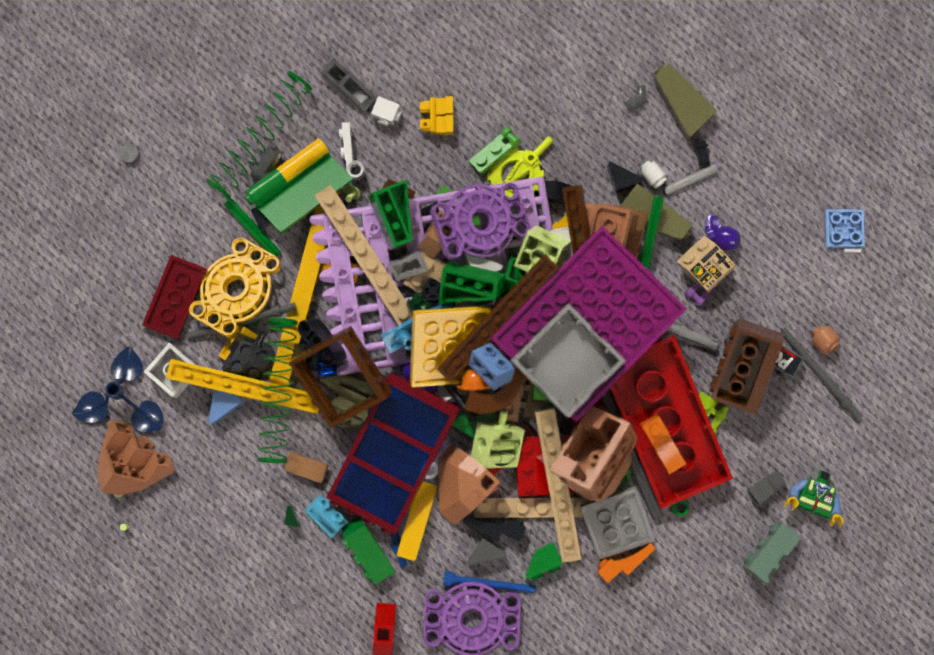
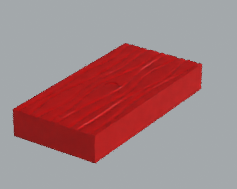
(664, 387)

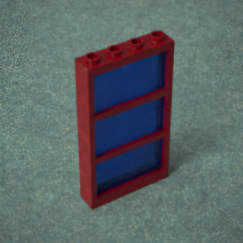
(393, 454)

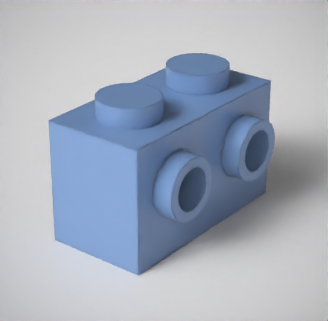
(491, 366)

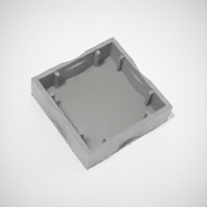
(567, 360)

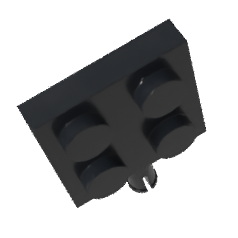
(248, 356)

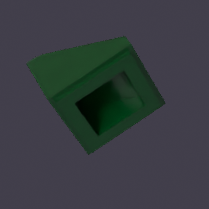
(291, 517)

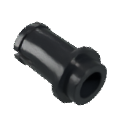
(702, 152)

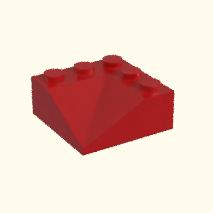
(531, 467)

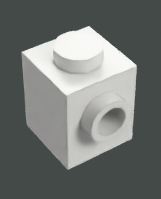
(386, 111)

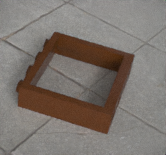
(363, 361)

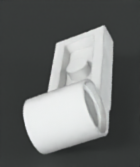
(347, 151)

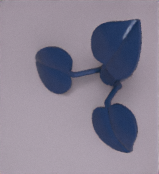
(92, 406)

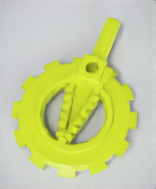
(526, 163)

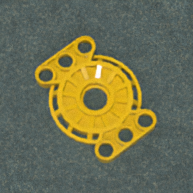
(223, 272)

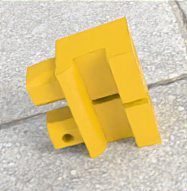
(440, 116)

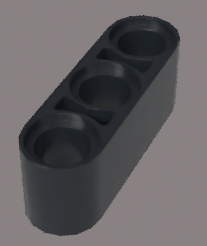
(314, 332)

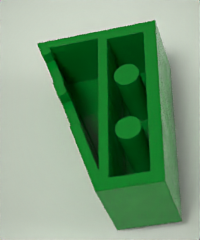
(469, 283)

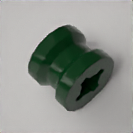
(417, 302)

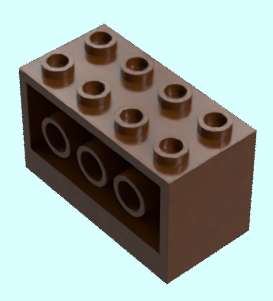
(757, 369)

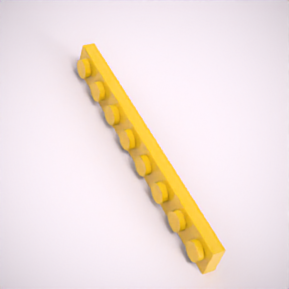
(238, 385)

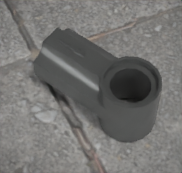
(267, 163)

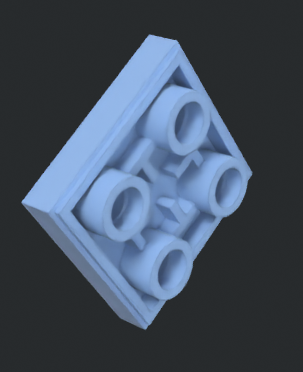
(844, 228)

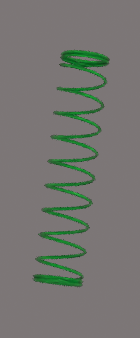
(295, 78)
(283, 322)

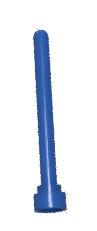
(452, 579)

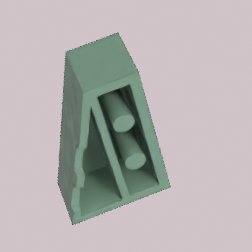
(770, 552)

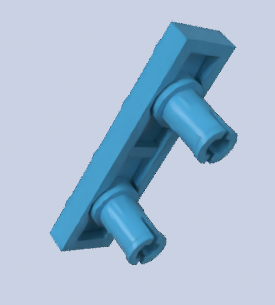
(402, 334)

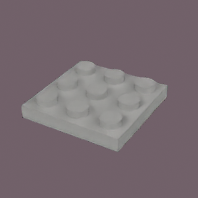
(617, 523)

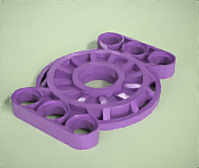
(495, 206)
(479, 637)

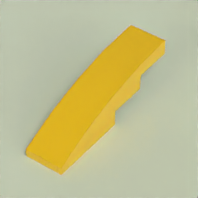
(417, 522)

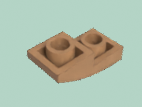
(306, 467)

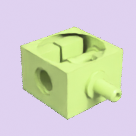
(541, 242)
(497, 443)

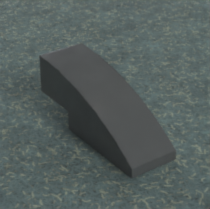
(348, 85)

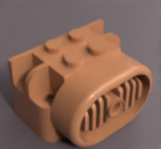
(618, 222)
(596, 455)

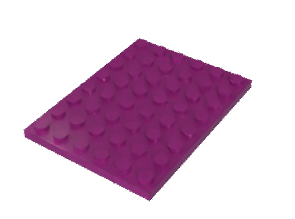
(611, 294)

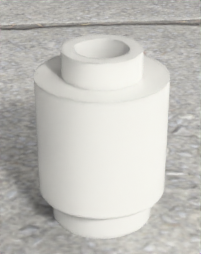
(653, 174)

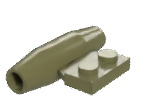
(350, 391)

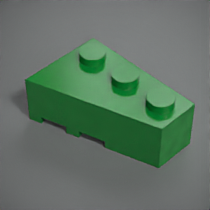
(393, 214)
(366, 550)

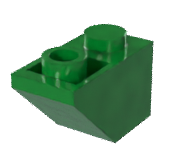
(544, 559)

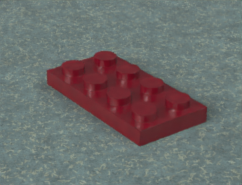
(174, 296)

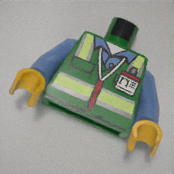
(817, 498)

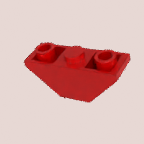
(384, 629)

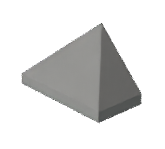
(408, 265)

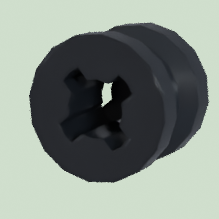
(432, 294)

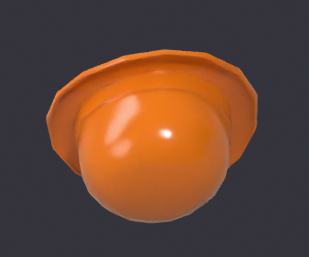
(472, 381)

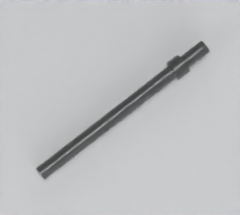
(276, 311)
(845, 402)

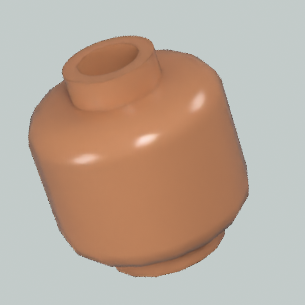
(825, 339)

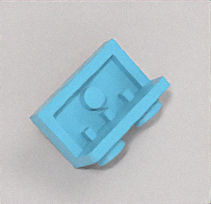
(326, 516)

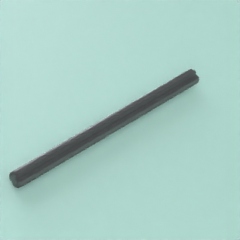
(636, 465)

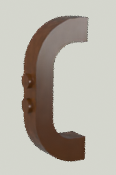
(485, 404)

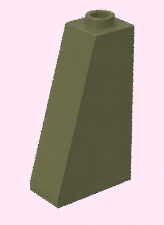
(684, 101)
(670, 223)

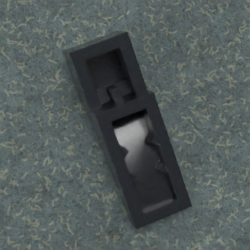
(512, 529)

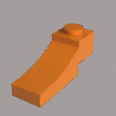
(663, 443)
(610, 568)

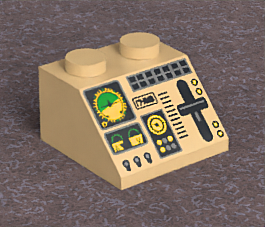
(706, 264)

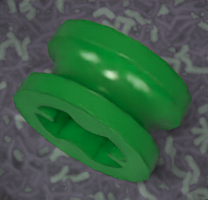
(676, 512)

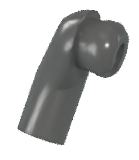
(638, 100)

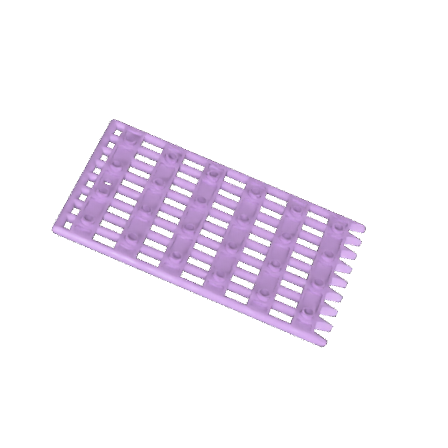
(342, 274)

